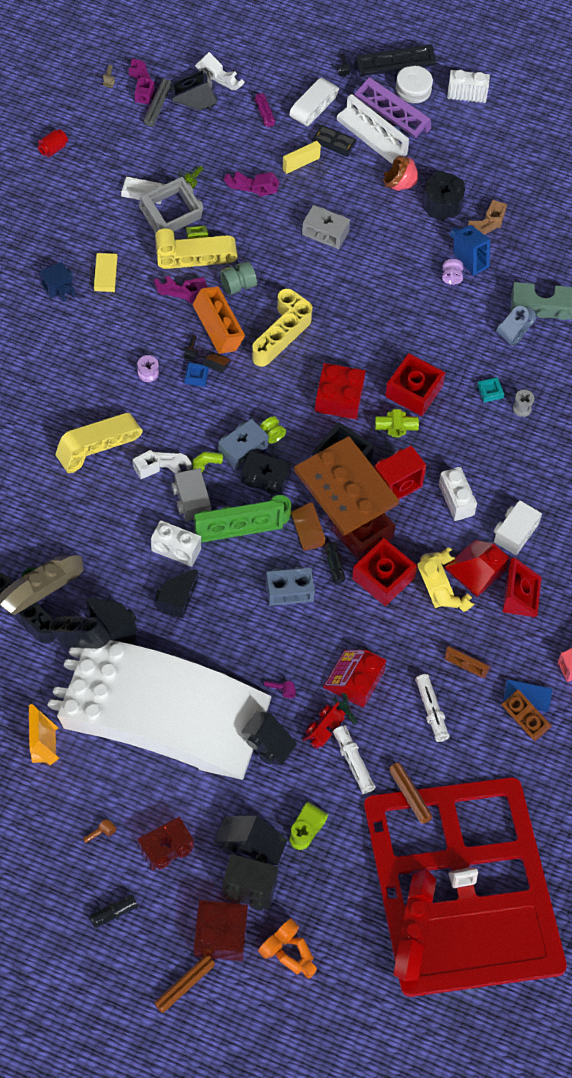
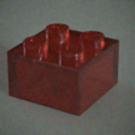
(367, 536)
(220, 930)

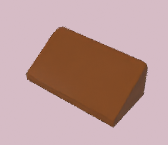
(308, 527)
(467, 661)

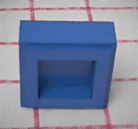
(196, 374)

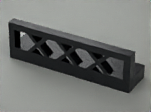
(394, 60)

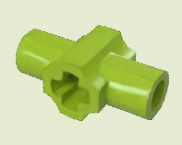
(396, 423)

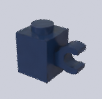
(57, 281)

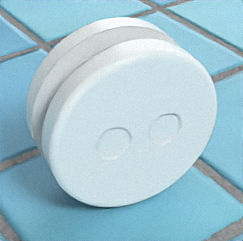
(414, 84)

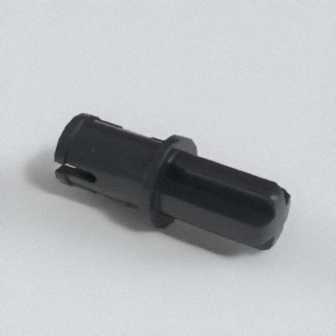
(113, 911)

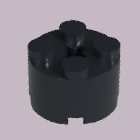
(443, 195)

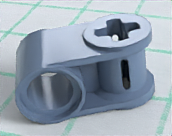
(514, 326)

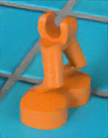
(286, 935)

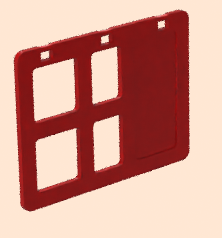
(474, 937)

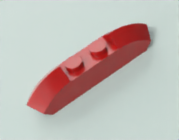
(415, 926)

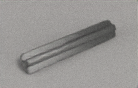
(157, 102)

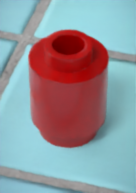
(52, 143)

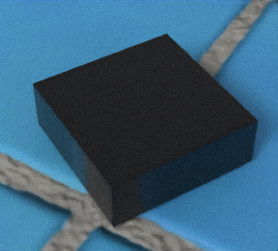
(217, 362)

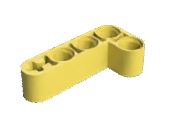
(193, 252)
(294, 314)
(95, 438)

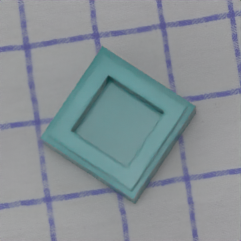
(490, 389)

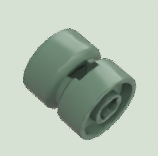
(241, 277)

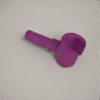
(288, 688)

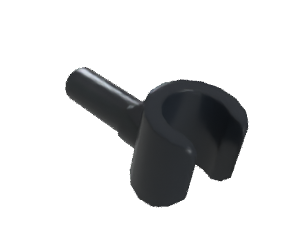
(343, 69)
(190, 352)

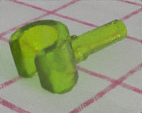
(190, 178)

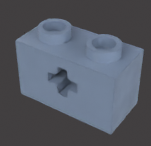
(239, 443)

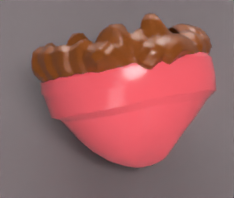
(402, 174)

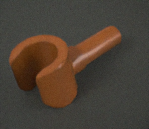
(105, 827)

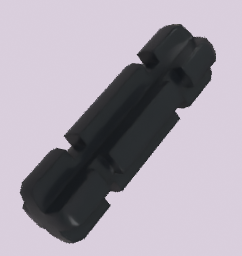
(335, 562)

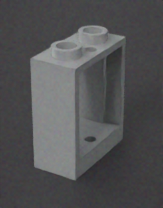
(153, 216)

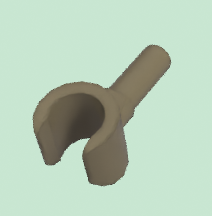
(109, 80)

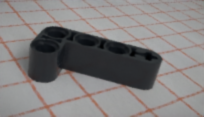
(31, 624)

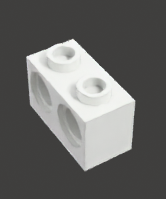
(176, 543)

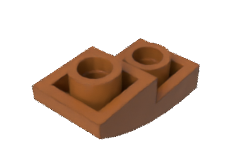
(526, 715)

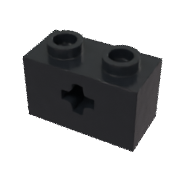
(265, 473)

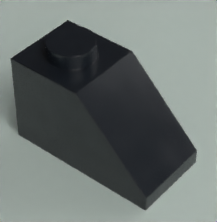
(177, 593)

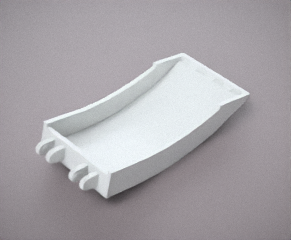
(160, 706)

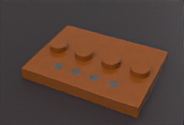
(346, 485)

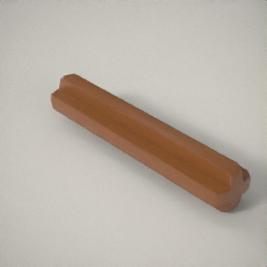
(410, 793)
(182, 985)

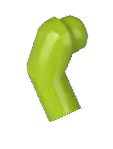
(205, 458)

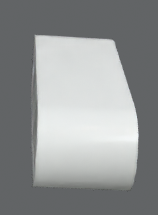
(314, 101)

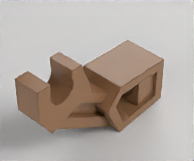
(497, 211)

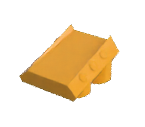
(41, 737)

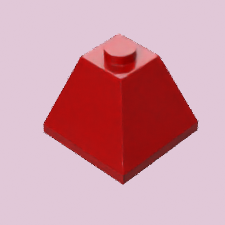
(478, 566)

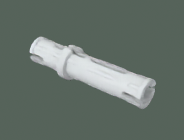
(440, 731)
(350, 751)

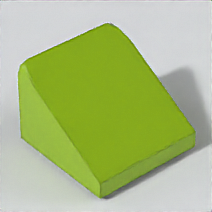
(196, 232)

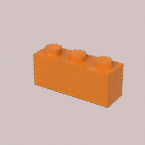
(218, 320)

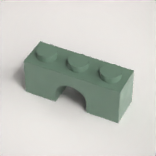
(557, 306)

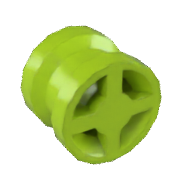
(273, 429)

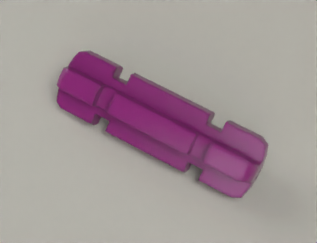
(265, 110)

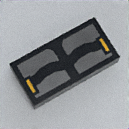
(335, 140)

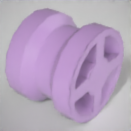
(452, 271)
(144, 372)

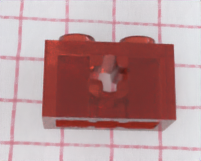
(174, 835)

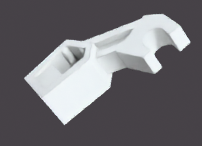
(216, 72)
(166, 460)

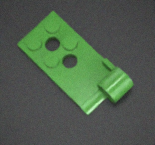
(243, 519)

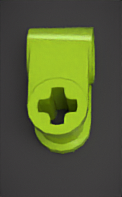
(308, 823)

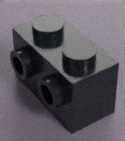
(268, 738)

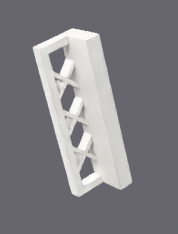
(372, 131)

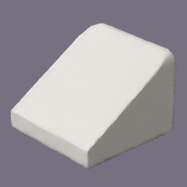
(463, 877)

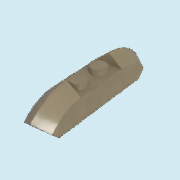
(41, 582)

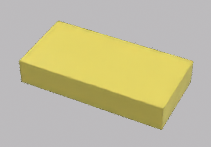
(301, 157)
(105, 272)

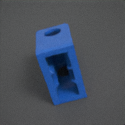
(471, 248)

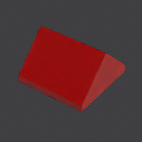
(521, 590)

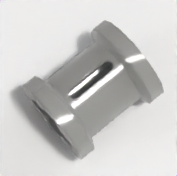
(523, 404)

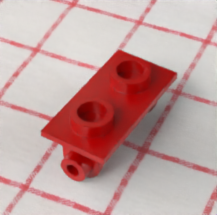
(317, 730)

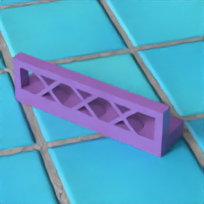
(395, 104)

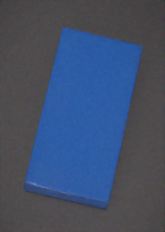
(537, 695)

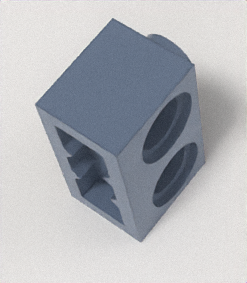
(290, 592)

